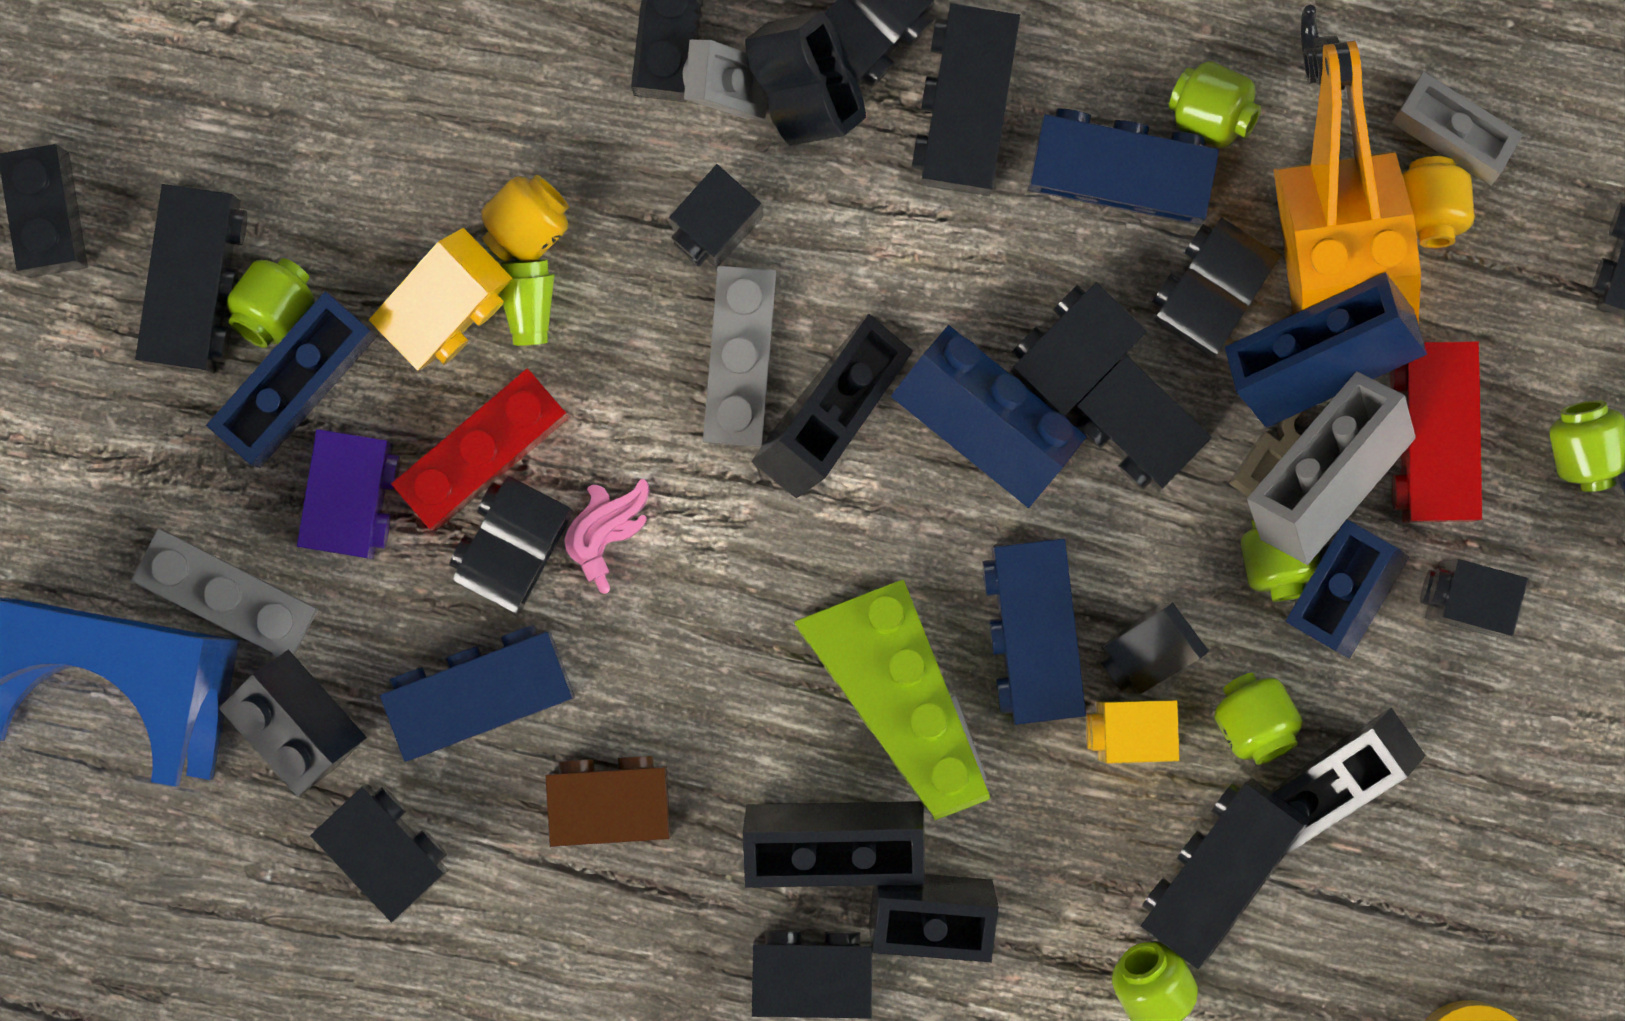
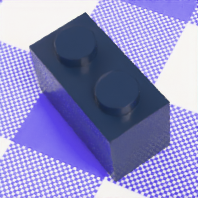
(1347, 588)

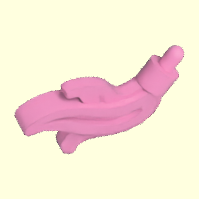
(602, 524)

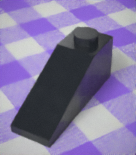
(832, 408)
(1152, 649)
(1351, 773)

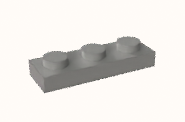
(739, 356)
(224, 594)

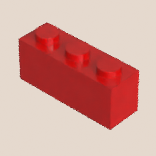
(480, 450)
(1443, 462)

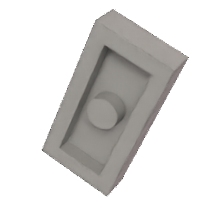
(722, 80)
(1457, 128)

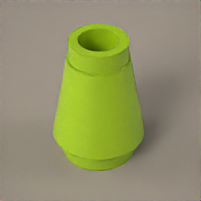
(528, 301)

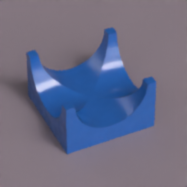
(166, 672)

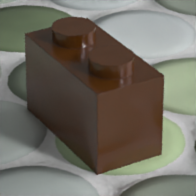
(608, 804)

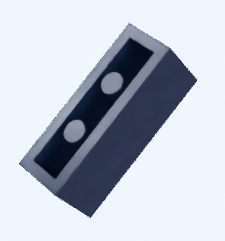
(1124, 167)
(1322, 347)
(291, 380)
(988, 416)
(1035, 632)
(476, 693)

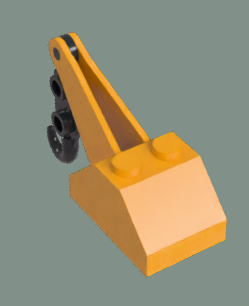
(1343, 214)

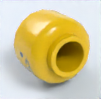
(1439, 200)
(524, 219)

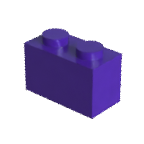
(347, 494)

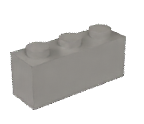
(1331, 467)

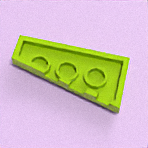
(894, 683)

